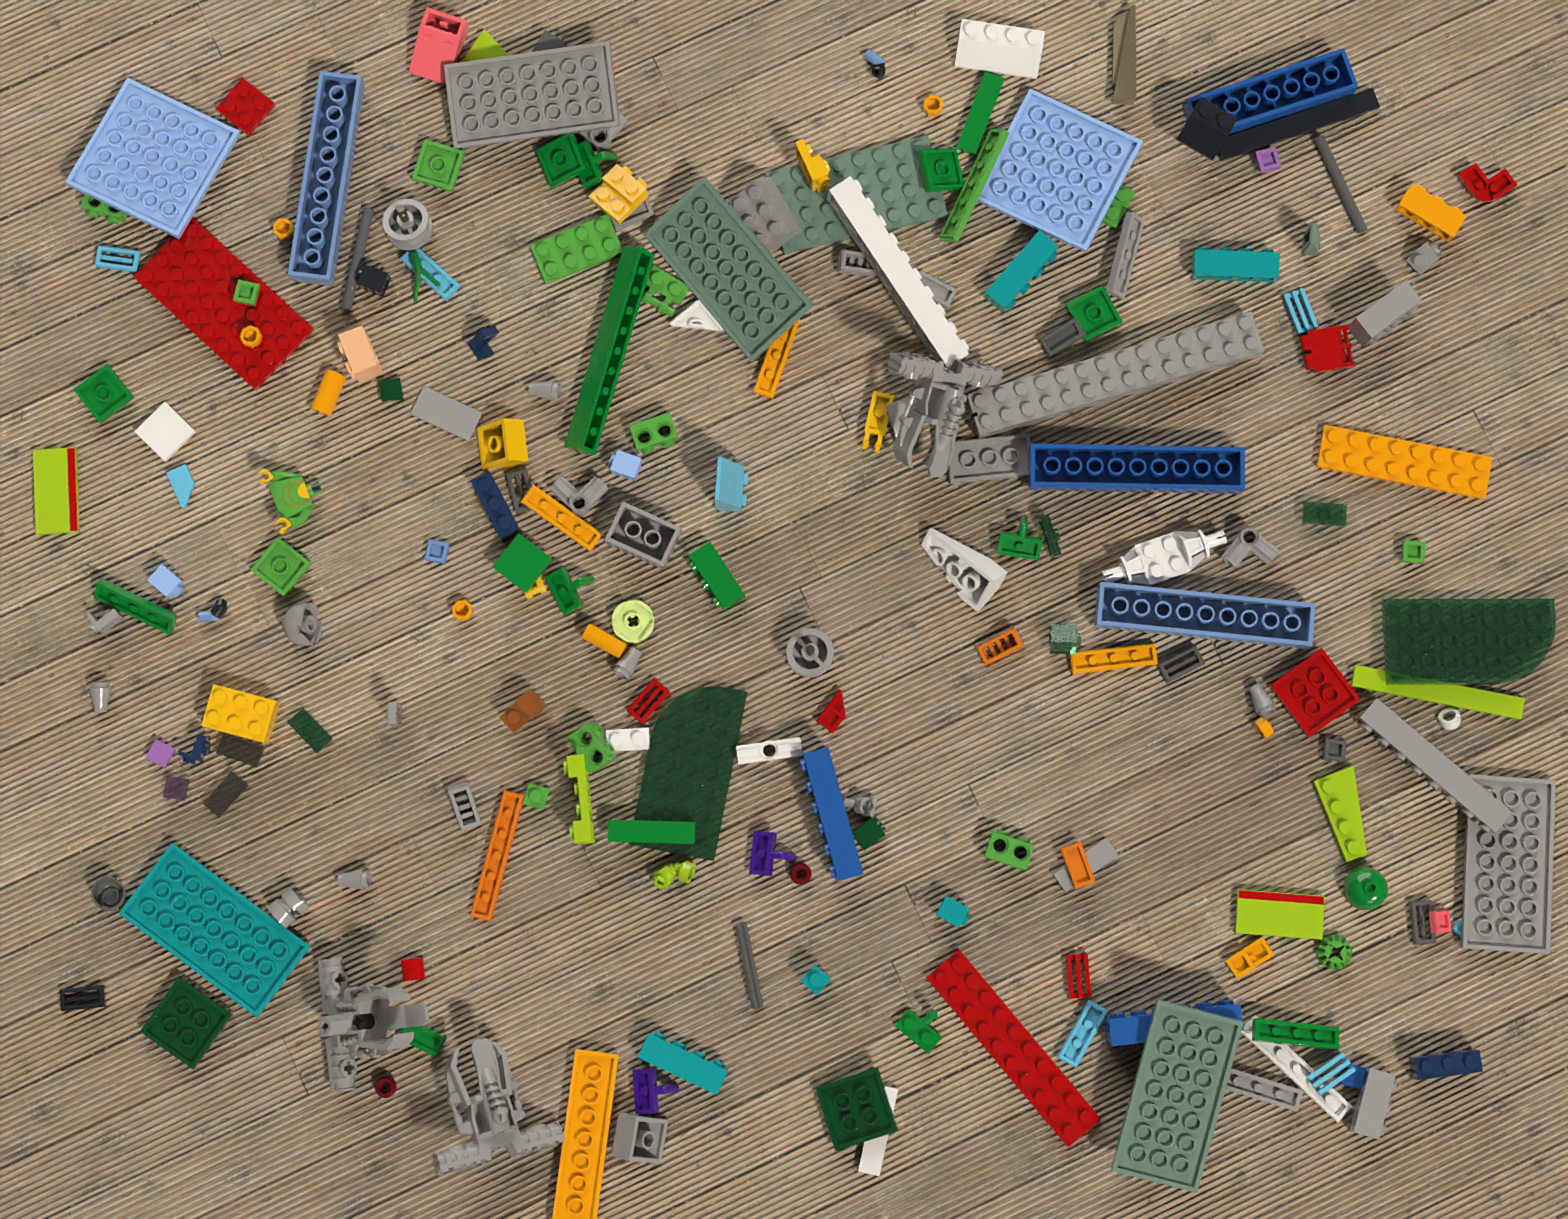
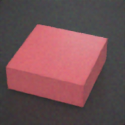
(1440, 921)

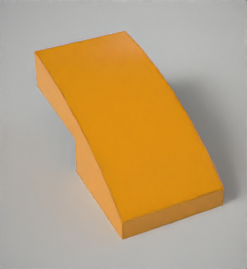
(1250, 957)

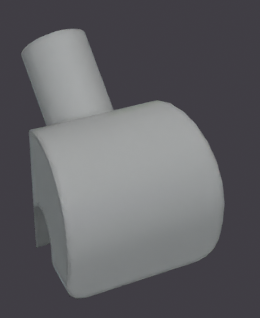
(862, 805)

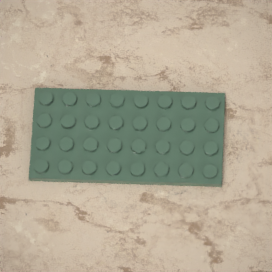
(887, 176)
(728, 269)
(1177, 1095)

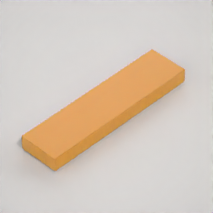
(774, 363)
(561, 518)
(1113, 658)

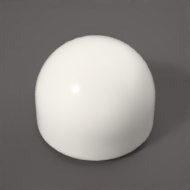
(1452, 724)

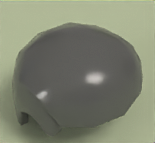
(108, 893)

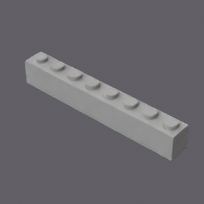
(1435, 766)

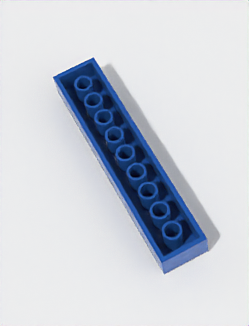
(1136, 468)

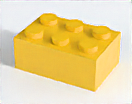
(240, 714)

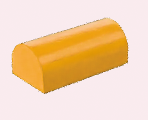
(328, 393)
(604, 640)

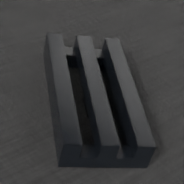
(101, 996)

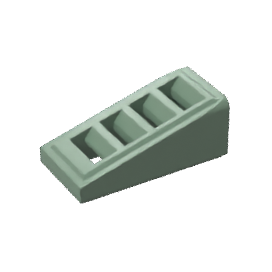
(1311, 241)

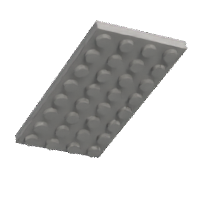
(532, 95)
(1510, 870)

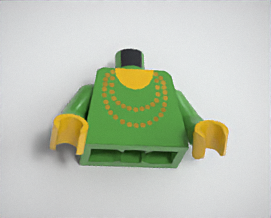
(291, 497)

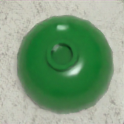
(1365, 888)

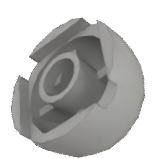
(302, 624)

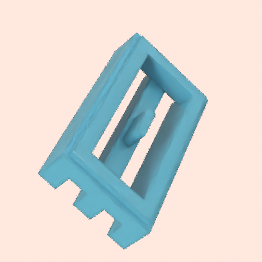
(134, 269)
(1310, 314)
(1346, 1063)

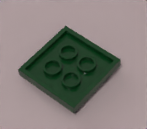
(186, 1023)
(857, 1109)

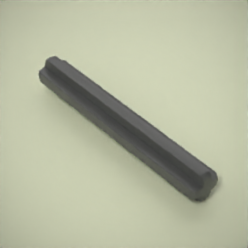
(749, 966)

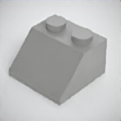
(639, 1138)

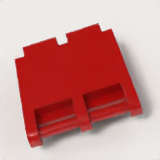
(1327, 349)

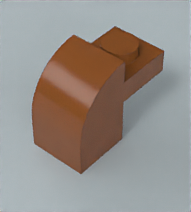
(524, 709)

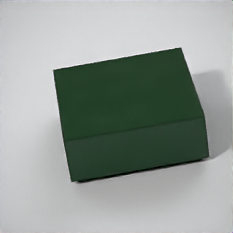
(391, 390)

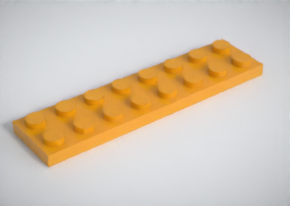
(1404, 462)
(585, 1135)

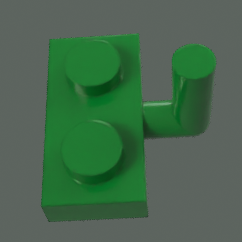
(594, 174)
(1020, 544)
(565, 589)
(919, 1030)

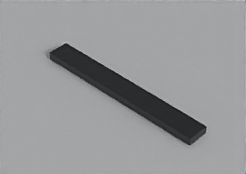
(1299, 124)

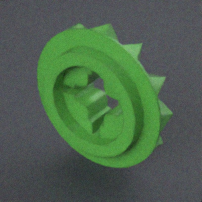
(1334, 962)

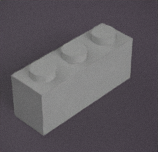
(1373, 1103)

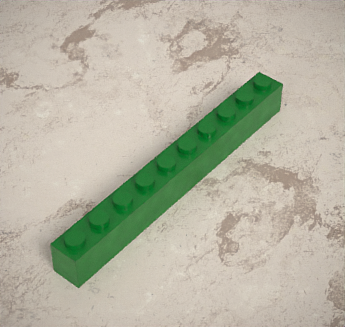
(609, 350)

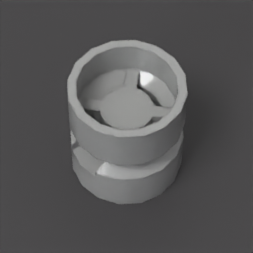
(288, 907)

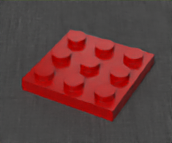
(1315, 692)

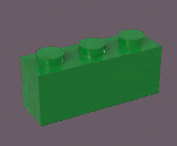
(716, 576)

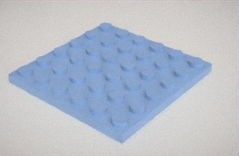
(153, 158)
(1059, 170)

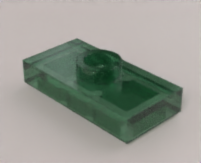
(1324, 514)
(1051, 536)
(310, 730)

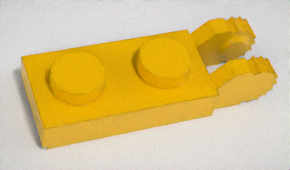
(877, 419)

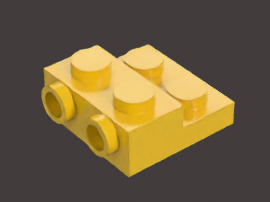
(814, 168)
(619, 193)

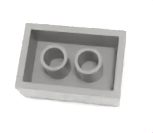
(766, 213)
(1385, 314)
(643, 535)

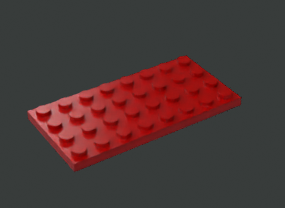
(198, 283)

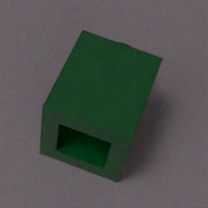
(869, 833)

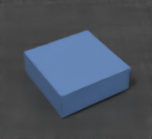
(437, 551)

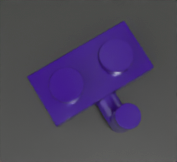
(764, 853)
(647, 1091)

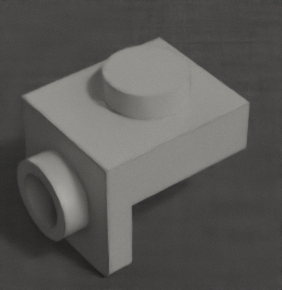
(1425, 257)

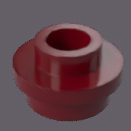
(800, 866)
(378, 1086)

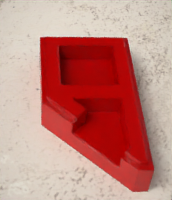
(833, 713)

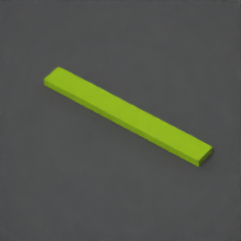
(1448, 695)

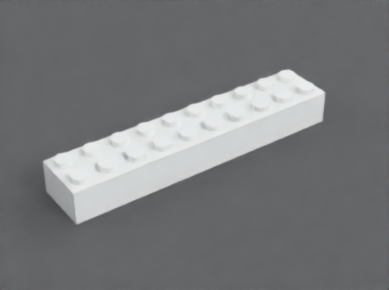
(896, 273)

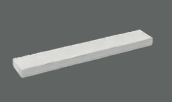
(1297, 1071)

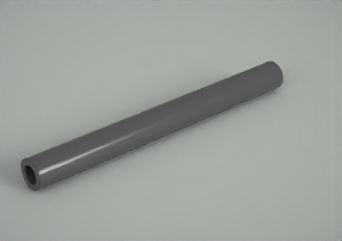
(1340, 184)
(357, 259)

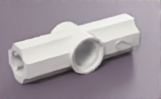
(754, 752)

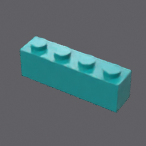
(1235, 265)
(1021, 271)
(683, 1063)

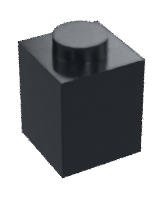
(373, 280)

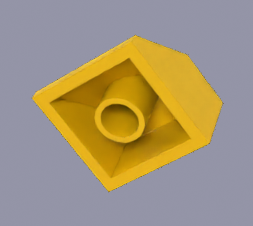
(502, 443)

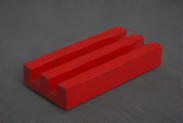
(659, 687)
(1078, 976)

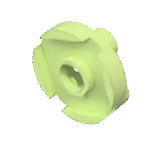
(635, 633)

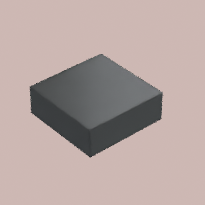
(1334, 750)

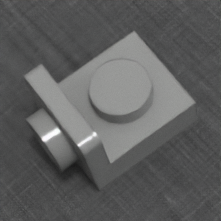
(108, 620)

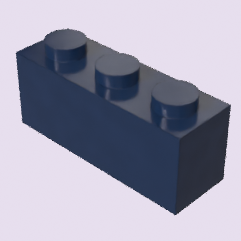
(496, 506)
(1445, 1064)

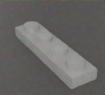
(1125, 255)
(1264, 1090)

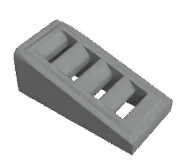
(858, 270)
(458, 788)

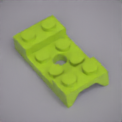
(582, 831)

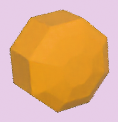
(932, 105)
(283, 228)
(251, 336)
(462, 610)
(1263, 727)

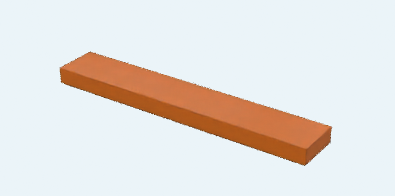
(497, 855)

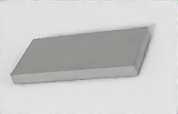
(989, 459)

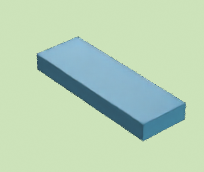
(448, 285)
(1082, 1033)

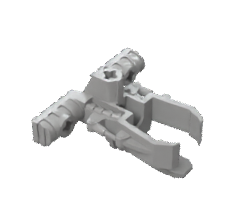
(937, 402)
(360, 1022)
(490, 1114)

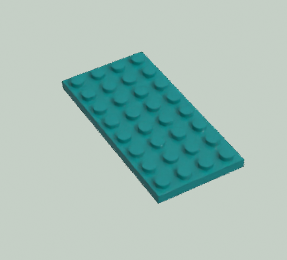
(214, 930)

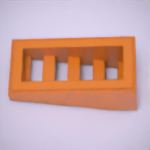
(1016, 636)

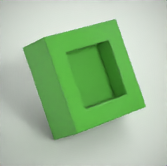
(246, 293)
(1413, 552)
(536, 796)

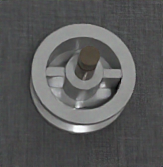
(407, 224)
(809, 653)

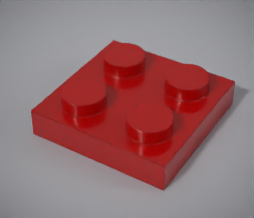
(245, 107)

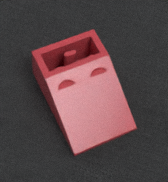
(437, 44)

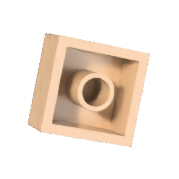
(361, 357)

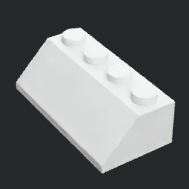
(999, 49)

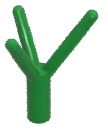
(418, 271)

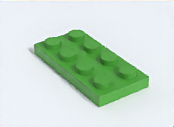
(576, 249)

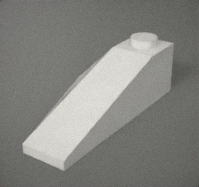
(969, 571)

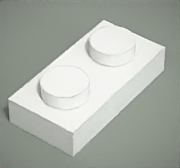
(629, 739)

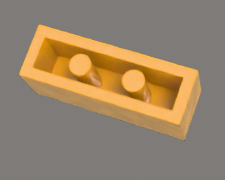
(1430, 212)

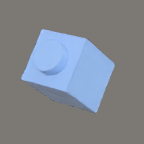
(625, 465)
(166, 582)

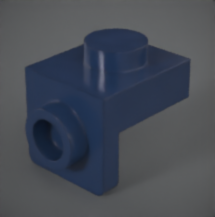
(479, 344)
(201, 747)

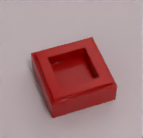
(413, 969)

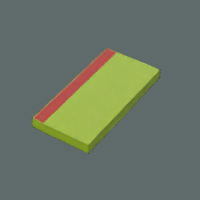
(56, 491)
(1279, 914)

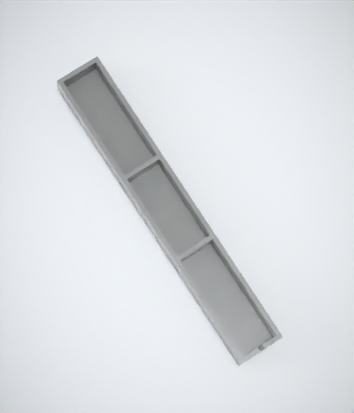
(1114, 375)

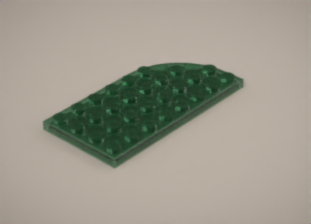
(1465, 640)
(692, 766)

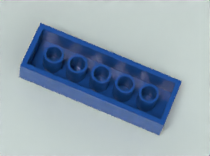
(832, 814)
(1134, 1028)

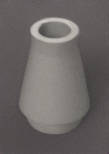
(548, 390)
(626, 665)
(100, 695)
(1262, 702)
(355, 879)

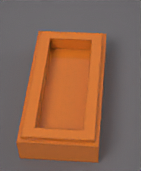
(1077, 865)

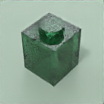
(1063, 639)

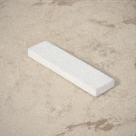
(874, 1149)

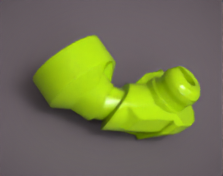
(663, 878)

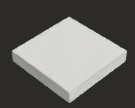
(165, 431)

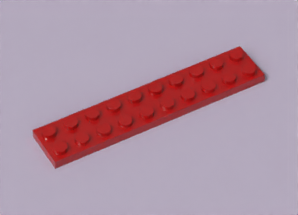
(1013, 1048)

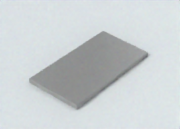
(446, 413)

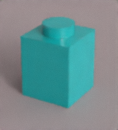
(953, 912)
(815, 980)

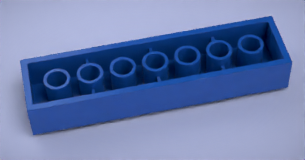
(1282, 91)

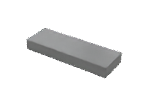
(1097, 857)

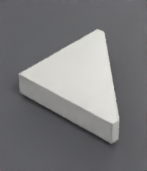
(696, 317)

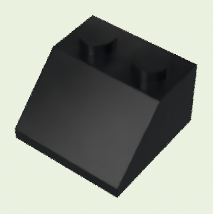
(1207, 129)

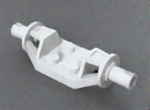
(1164, 557)

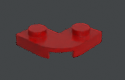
(1483, 188)

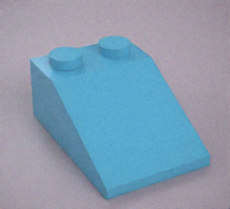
(729, 486)

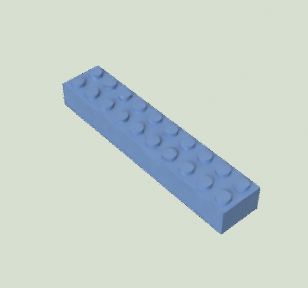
(326, 178)
(1204, 615)

